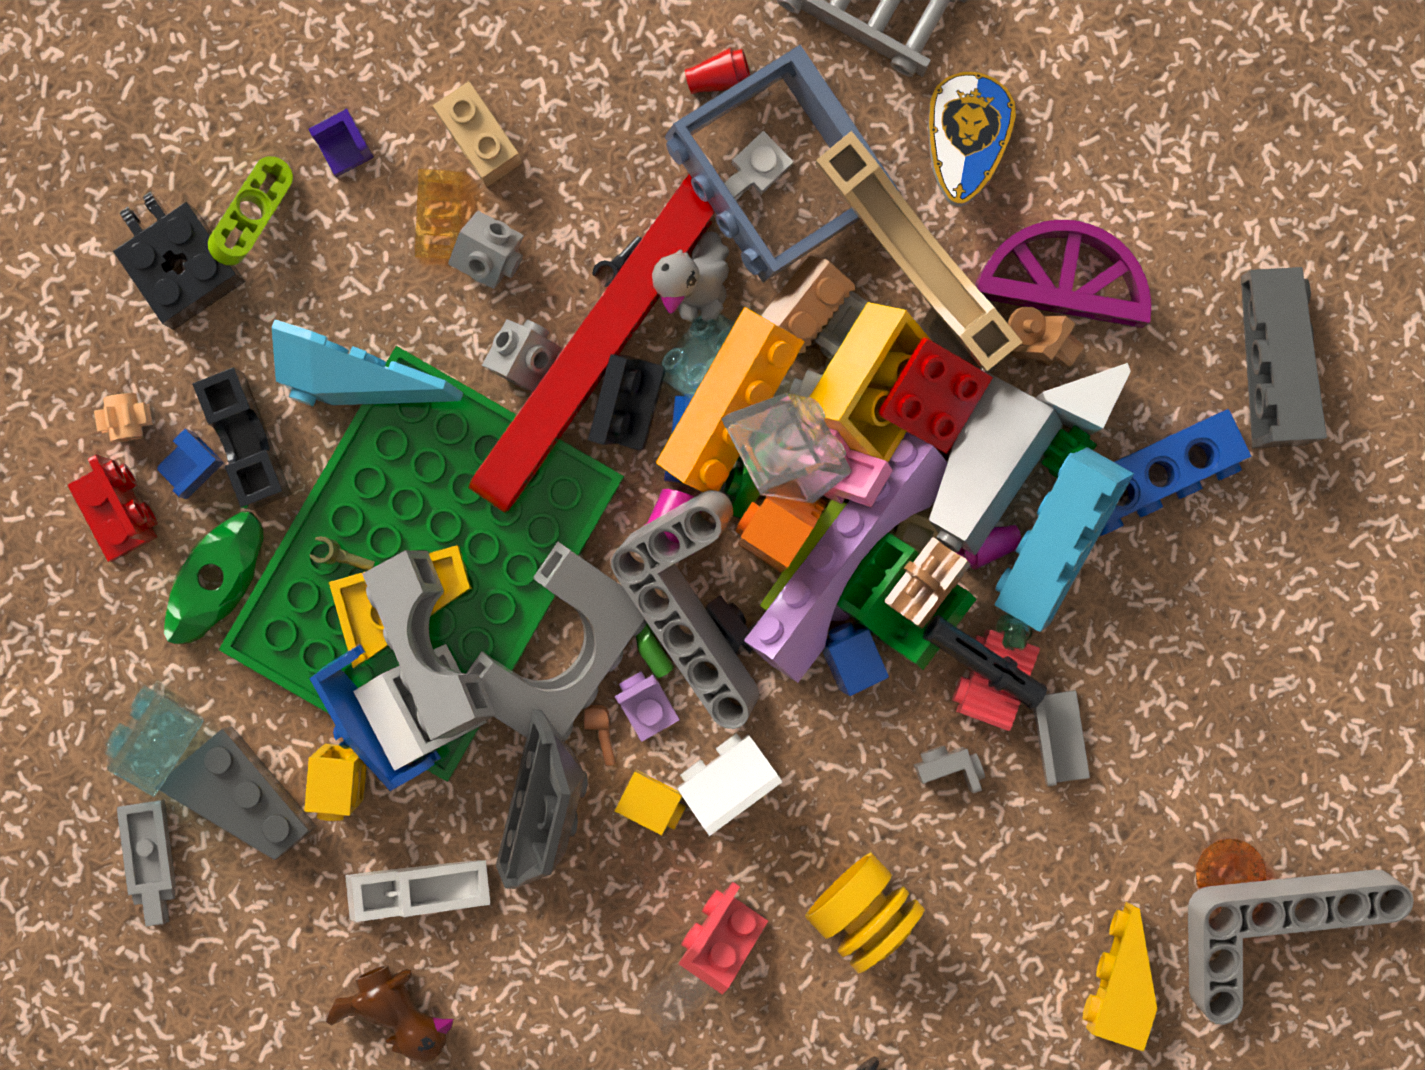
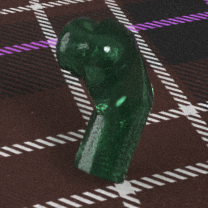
(1015, 632)

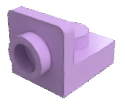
(646, 705)

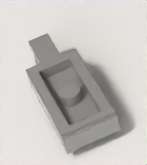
(148, 858)

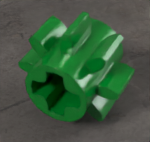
(1063, 445)

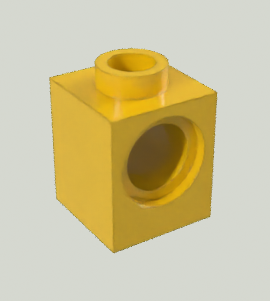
(651, 803)

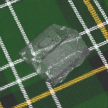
(788, 447)

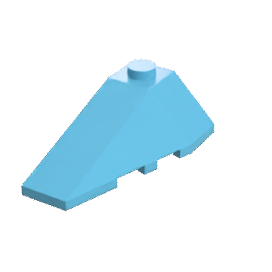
(327, 373)

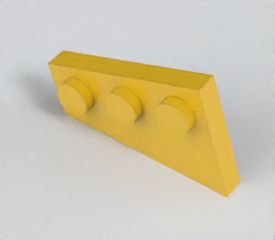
(361, 620)

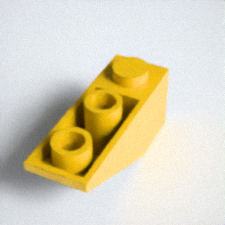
(1126, 994)

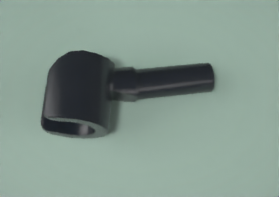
(617, 263)

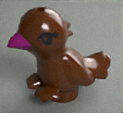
(387, 1003)

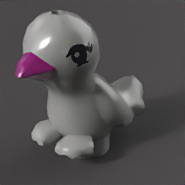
(694, 281)

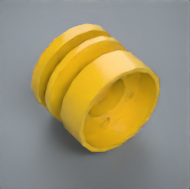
(865, 913)

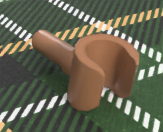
(597, 718)

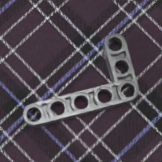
(684, 607)
(1275, 918)

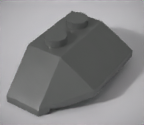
(541, 806)

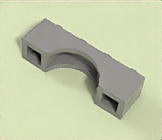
(404, 596)

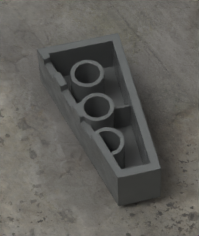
(1281, 359)

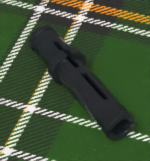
(999, 671)

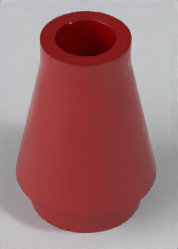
(718, 72)

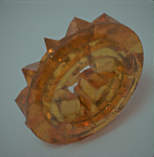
(1219, 854)

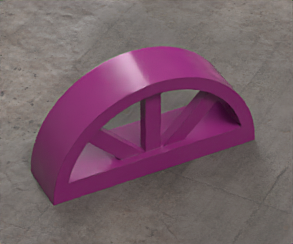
(1062, 300)

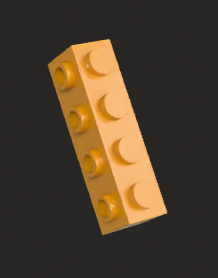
(741, 375)

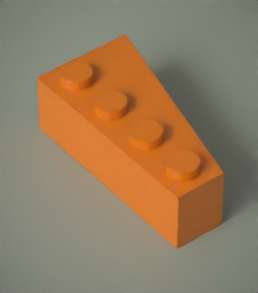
(778, 529)

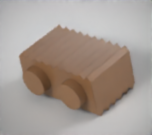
(809, 299)

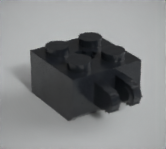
(155, 250)

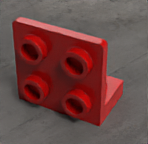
(935, 395)
(112, 508)

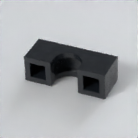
(249, 450)

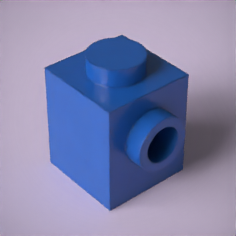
(853, 658)

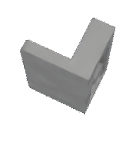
(1061, 738)

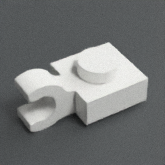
(758, 166)

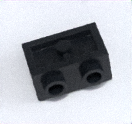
(627, 402)

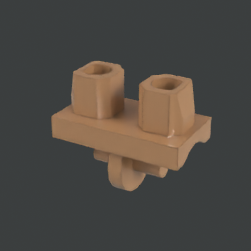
(1044, 337)
(927, 582)

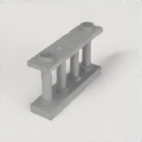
(905, 58)

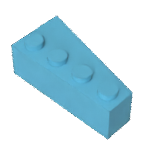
(1061, 537)

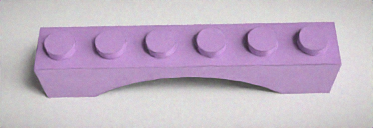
(799, 618)

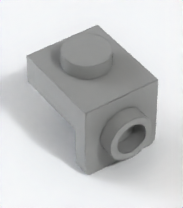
(840, 325)
(940, 763)

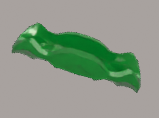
(234, 549)

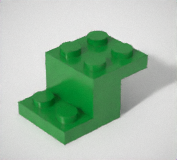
(871, 585)

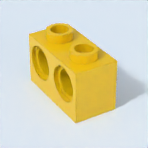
(334, 782)

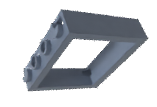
(826, 115)

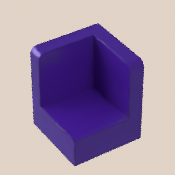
(341, 142)

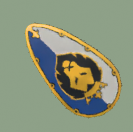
(968, 133)

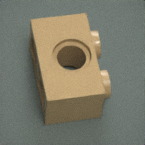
(477, 134)

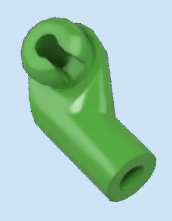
(653, 652)

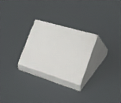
(1087, 400)

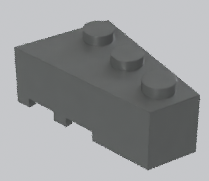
(239, 795)

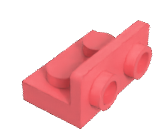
(723, 940)

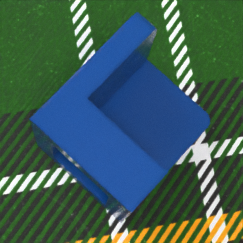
(189, 464)

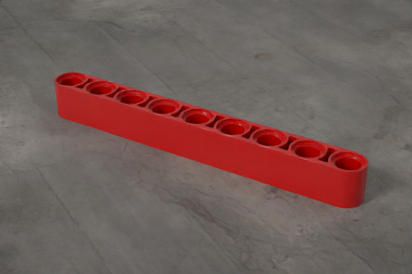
(587, 354)

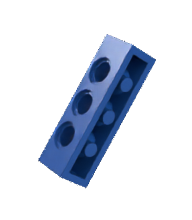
(1223, 449)

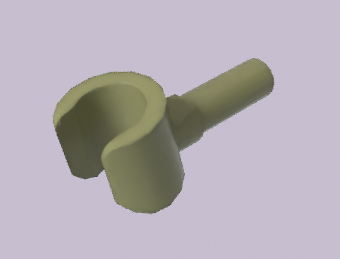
(336, 554)

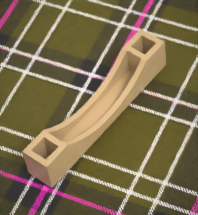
(917, 252)

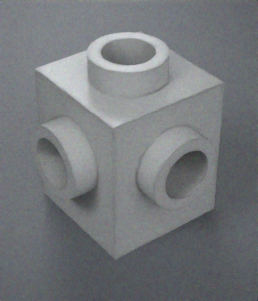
(487, 250)
(521, 354)

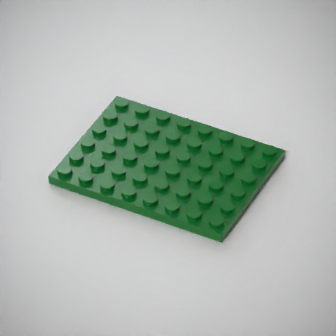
(404, 487)

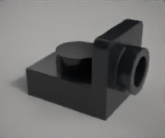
(730, 623)

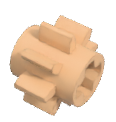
(123, 417)

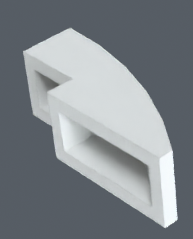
(417, 890)

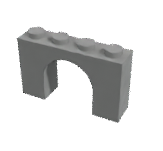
(608, 625)

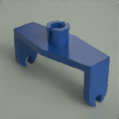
(353, 726)

